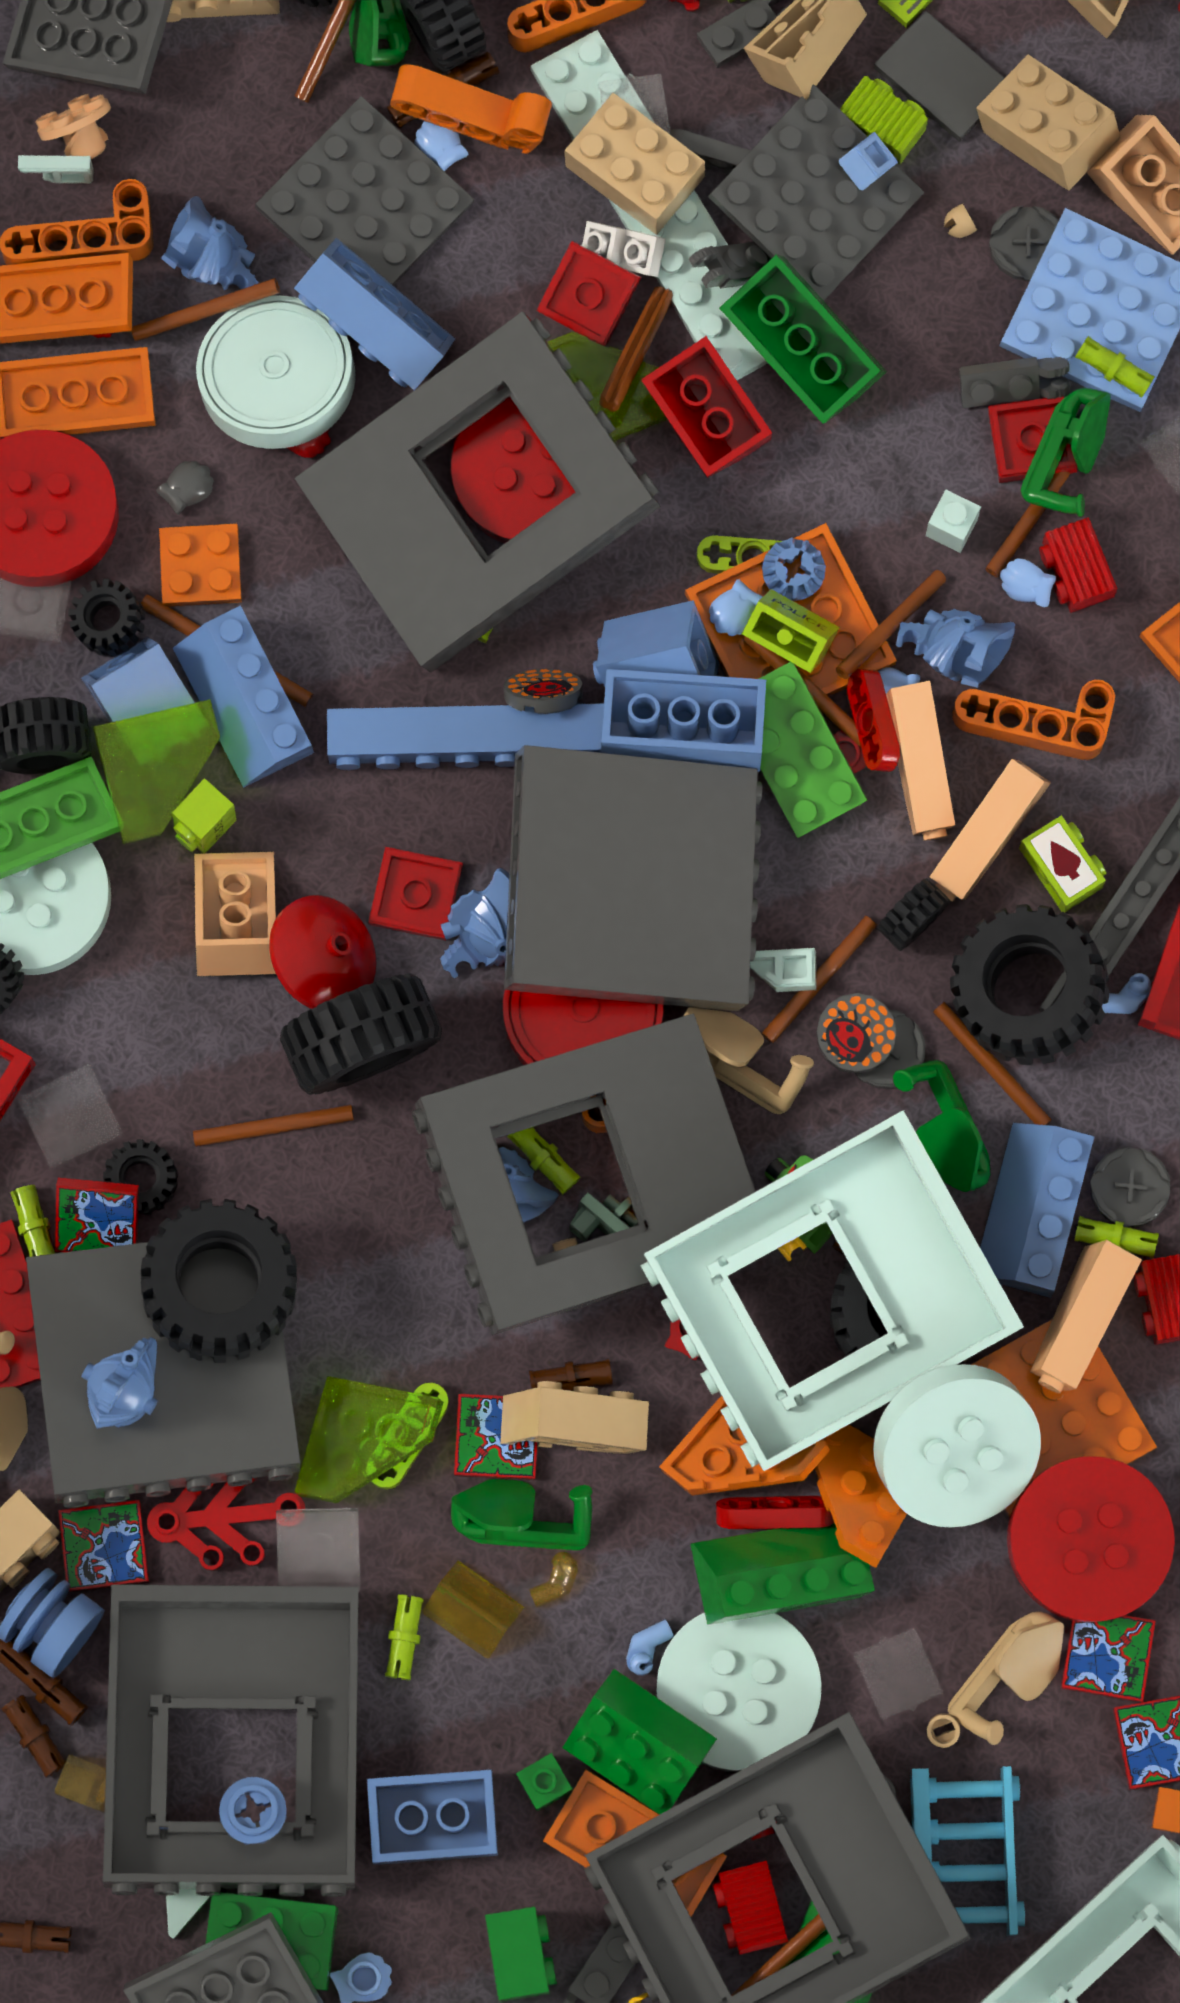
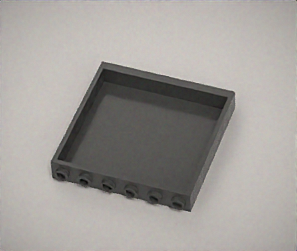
(632, 879)
(209, 1416)

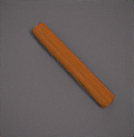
(636, 348)

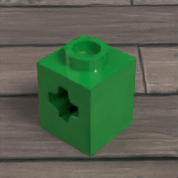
(544, 1782)

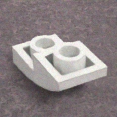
(625, 247)

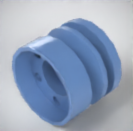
(49, 1622)

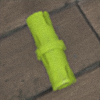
(1114, 366)
(545, 1159)
(32, 1221)
(1127, 1238)
(404, 1637)

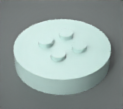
(275, 373)
(55, 910)
(957, 1445)
(742, 1683)

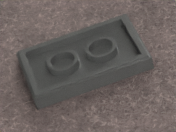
(939, 74)

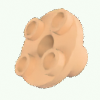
(77, 126)

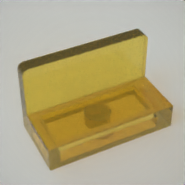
(472, 1609)

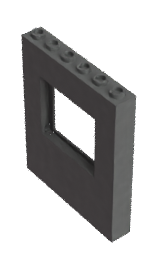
(412, 538)
(666, 1137)
(231, 1653)
(845, 1846)

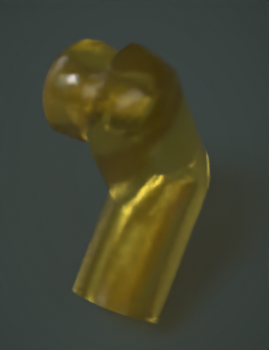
(560, 1580)

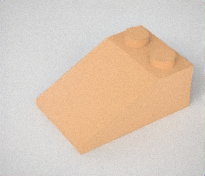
(1144, 178)
(234, 913)

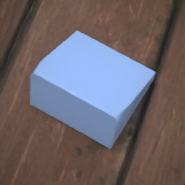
(867, 161)

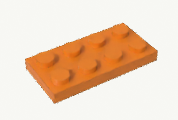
(66, 298)
(77, 392)
(603, 1813)

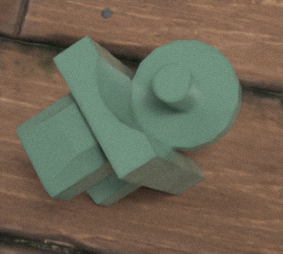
(594, 1215)

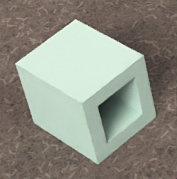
(953, 521)

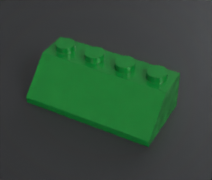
(802, 339)
(776, 1572)

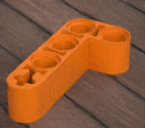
(581, 17)
(471, 109)
(79, 232)
(1032, 715)

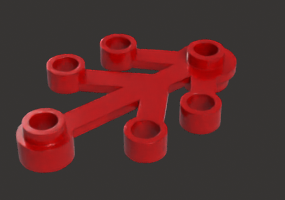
(217, 1519)

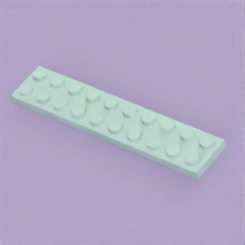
(572, 86)

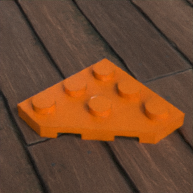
(714, 1462)
(856, 1496)

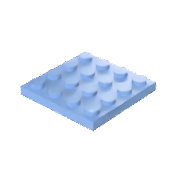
(1101, 289)

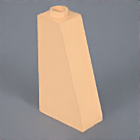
(921, 760)
(989, 829)
(1084, 1314)

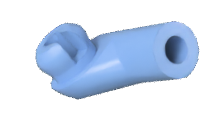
(1130, 996)
(643, 1646)

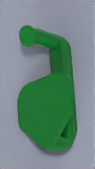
(376, 21)
(1085, 439)
(951, 1136)
(504, 1511)

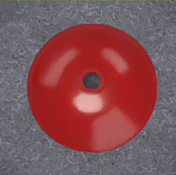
(306, 951)

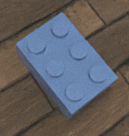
(432, 1817)

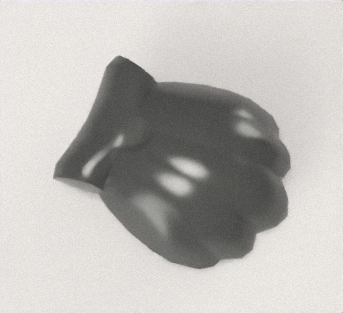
(186, 485)

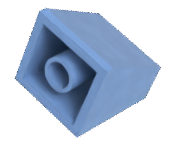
(657, 641)
(137, 683)

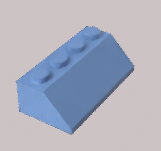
(374, 315)
(246, 696)
(684, 717)
(1035, 1205)

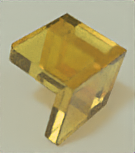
(83, 1783)

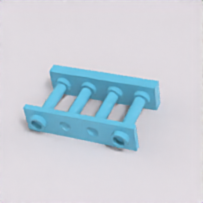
(929, 1832)

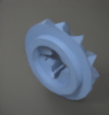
(801, 585)
(262, 1793)

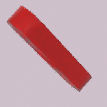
(873, 720)
(772, 1512)

